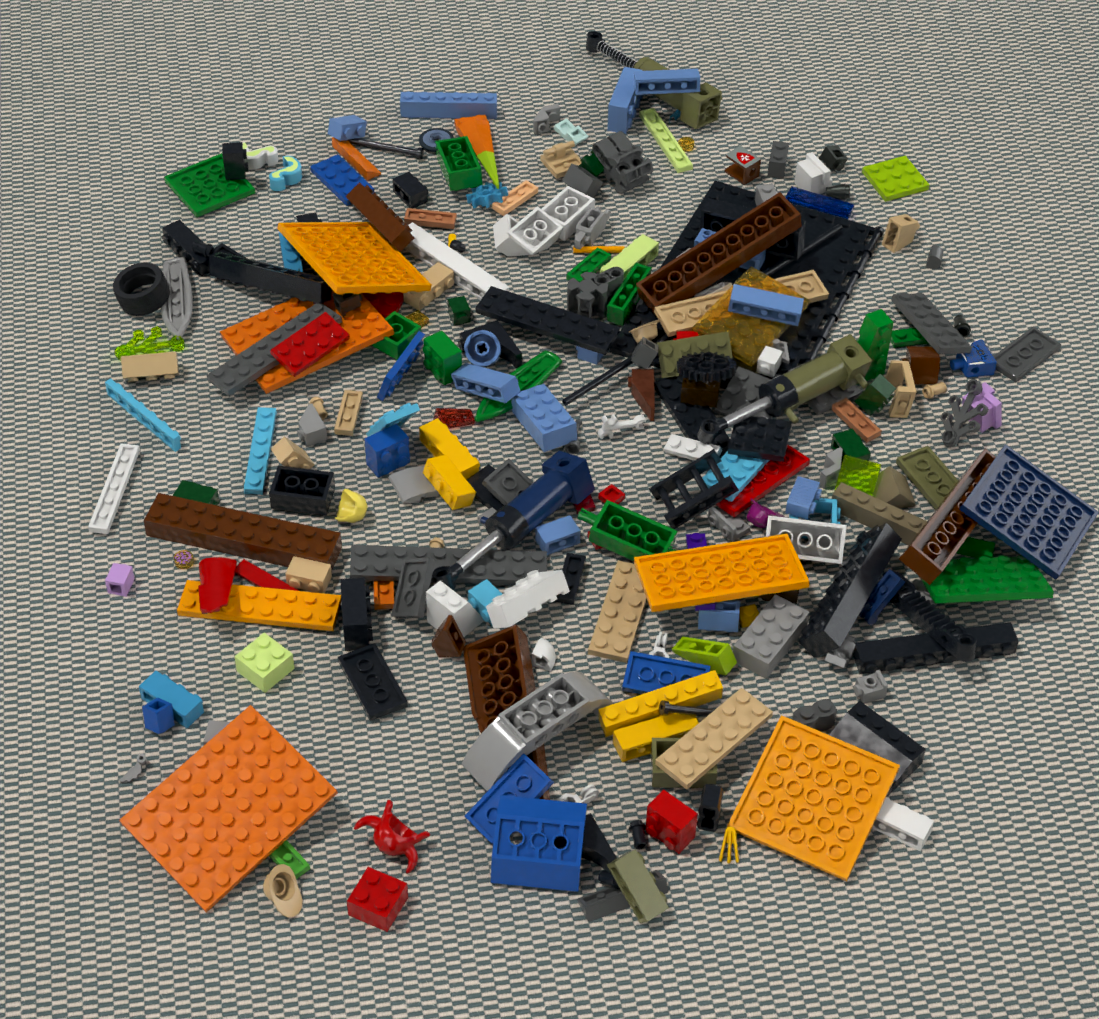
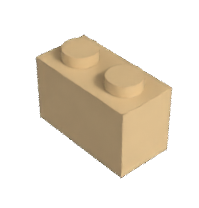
(291, 454)
(308, 575)

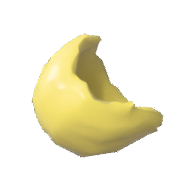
(351, 507)

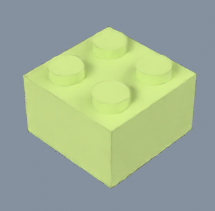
(264, 662)

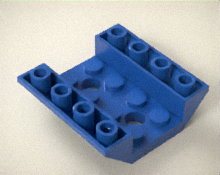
(536, 859)

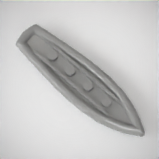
(179, 306)

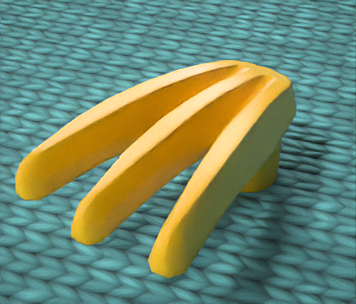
(729, 837)

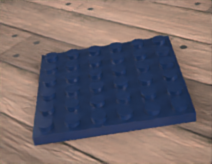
(1029, 511)

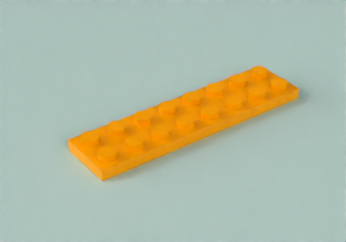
(267, 607)

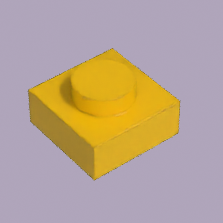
(748, 615)

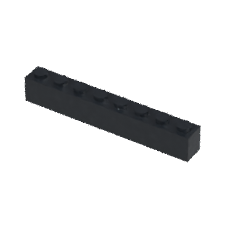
(269, 277)
(924, 650)

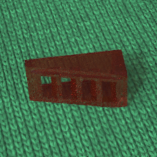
(448, 417)

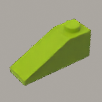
(706, 652)

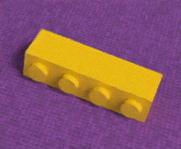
(441, 442)
(637, 738)

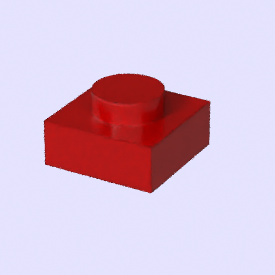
(612, 494)

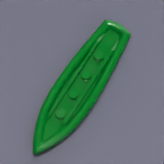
(529, 375)

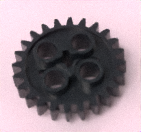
(706, 367)

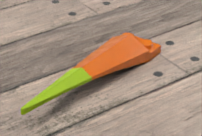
(479, 135)

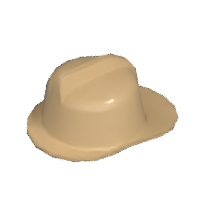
(647, 330)
(283, 890)

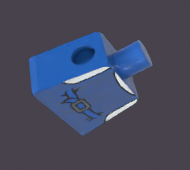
(977, 362)

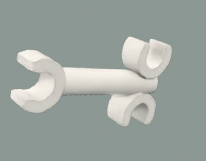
(612, 424)

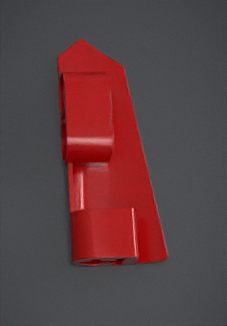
(215, 583)

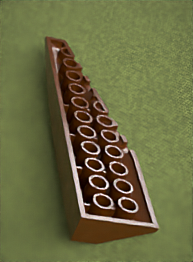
(499, 677)

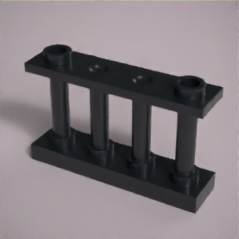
(702, 501)

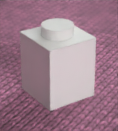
(769, 361)

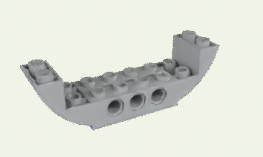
(532, 724)

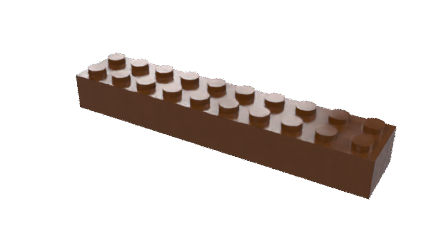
(720, 253)
(946, 527)
(239, 532)

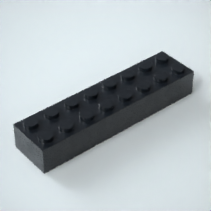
(849, 590)

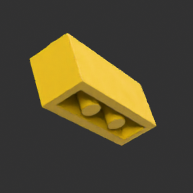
(449, 482)

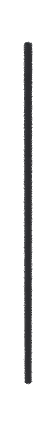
(627, 362)

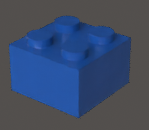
(387, 450)

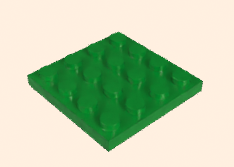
(204, 186)

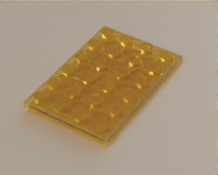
(746, 333)

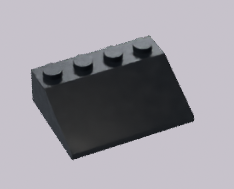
(876, 735)

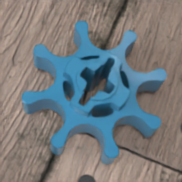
(486, 195)

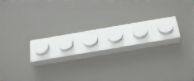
(114, 489)

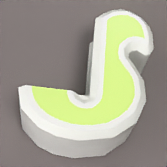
(261, 156)

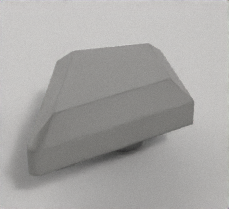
(780, 345)

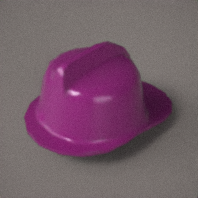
(759, 514)

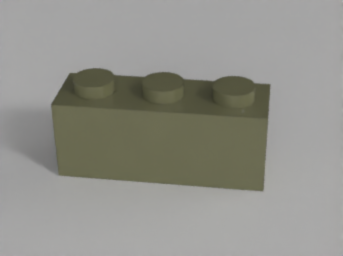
(638, 886)

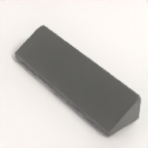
(612, 900)

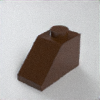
(448, 639)

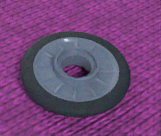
(427, 138)

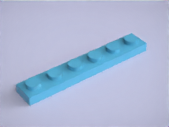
(143, 415)
(260, 451)

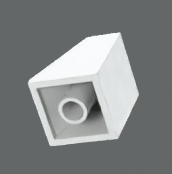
(443, 602)

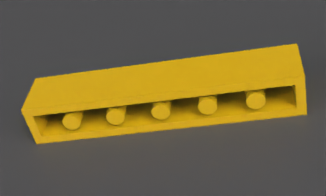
(644, 707)

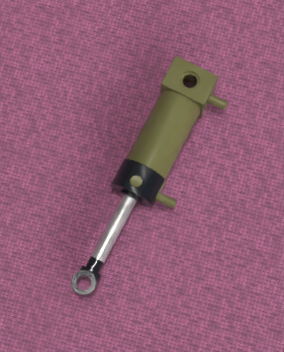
(841, 366)

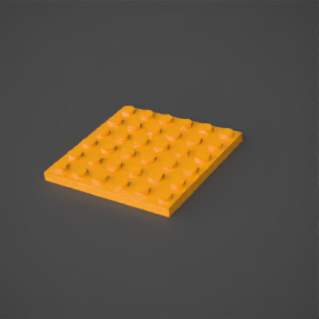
(814, 797)

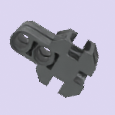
(622, 162)
(596, 292)

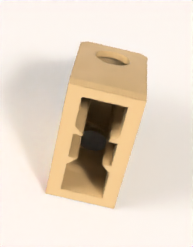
(900, 232)

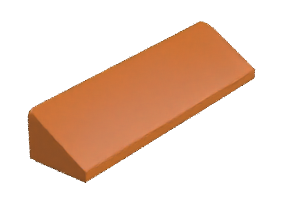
(355, 158)

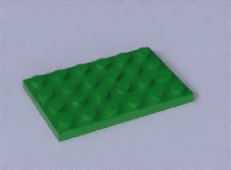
(989, 580)

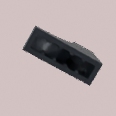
(509, 350)
(594, 844)

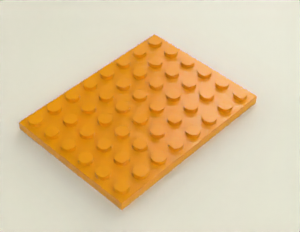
(353, 257)

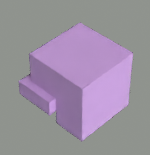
(994, 414)

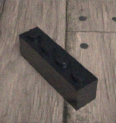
(181, 239)

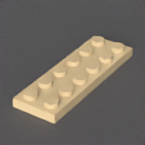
(619, 615)
(713, 738)

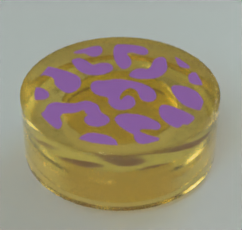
(183, 559)

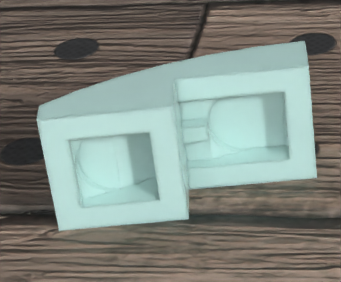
(570, 132)

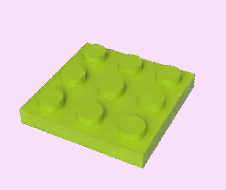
(895, 178)

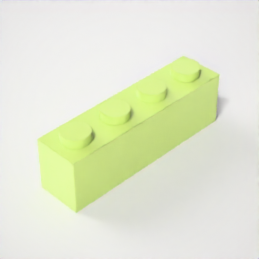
(640, 251)

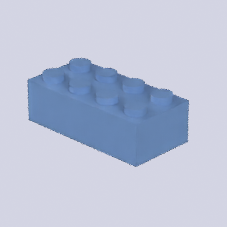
(623, 102)
(544, 417)

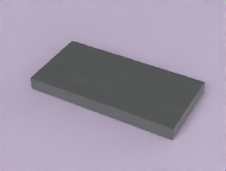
(1025, 354)

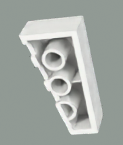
(526, 597)

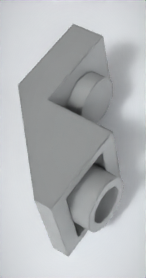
(544, 117)
(832, 468)
(842, 655)

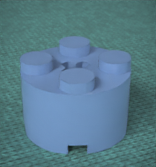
(478, 339)

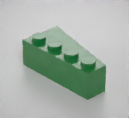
(875, 341)

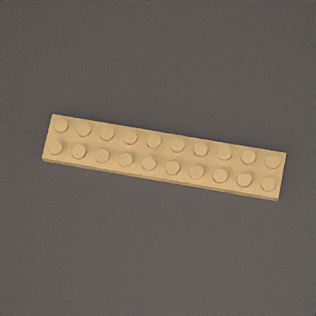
(686, 313)

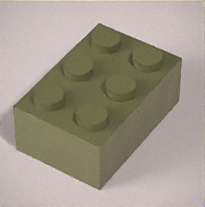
(661, 779)

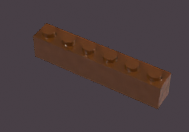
(384, 220)

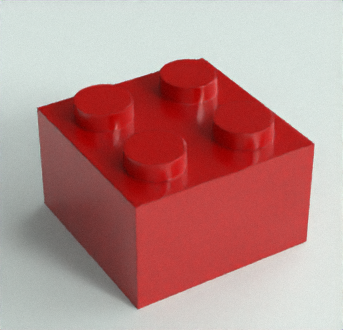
(671, 821)
(377, 899)

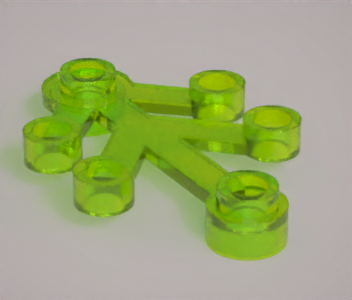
(148, 346)

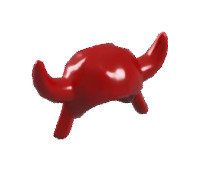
(393, 836)

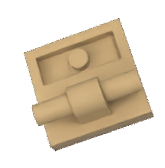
(560, 158)

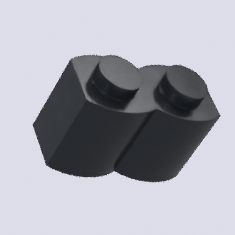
(710, 807)

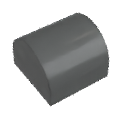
(934, 257)

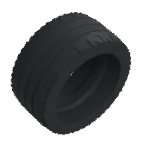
(135, 277)

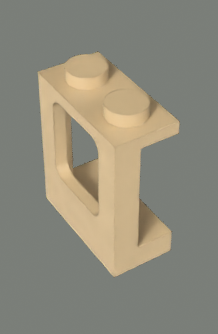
(903, 395)

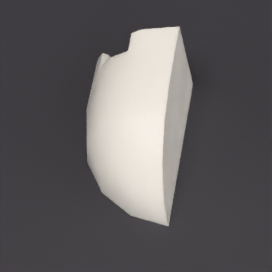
(543, 655)

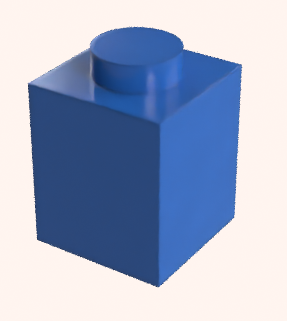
(158, 715)

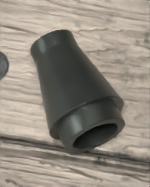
(838, 191)
(962, 325)

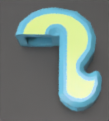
(289, 175)

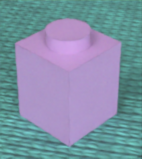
(119, 579)

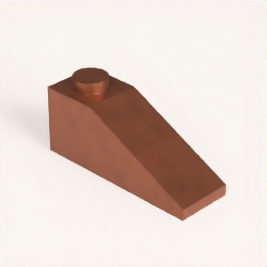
(643, 390)

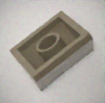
(894, 489)

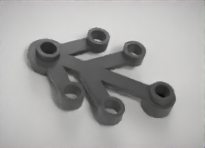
(952, 434)

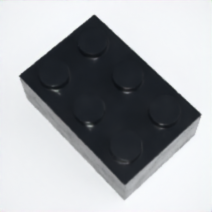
(302, 490)
(355, 606)

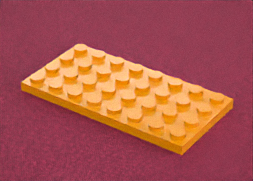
(720, 572)

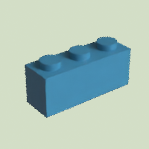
(186, 706)

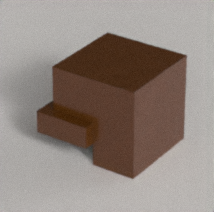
(923, 364)

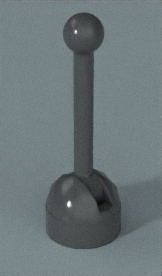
(574, 446)

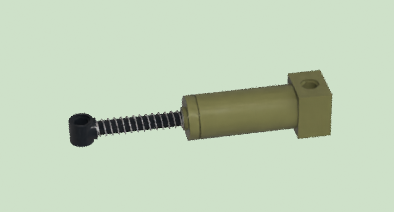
(695, 107)

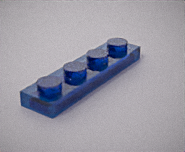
(820, 202)

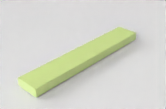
(665, 140)

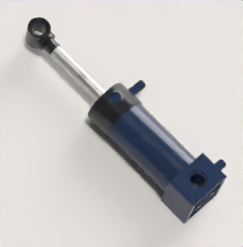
(564, 480)

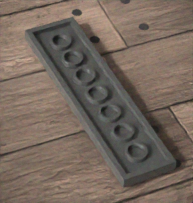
(257, 358)

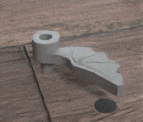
(135, 771)

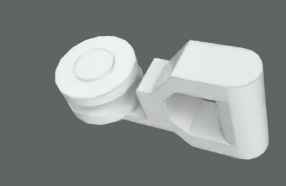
(660, 639)
(588, 794)

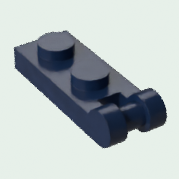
(881, 596)

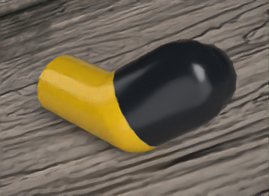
(455, 244)

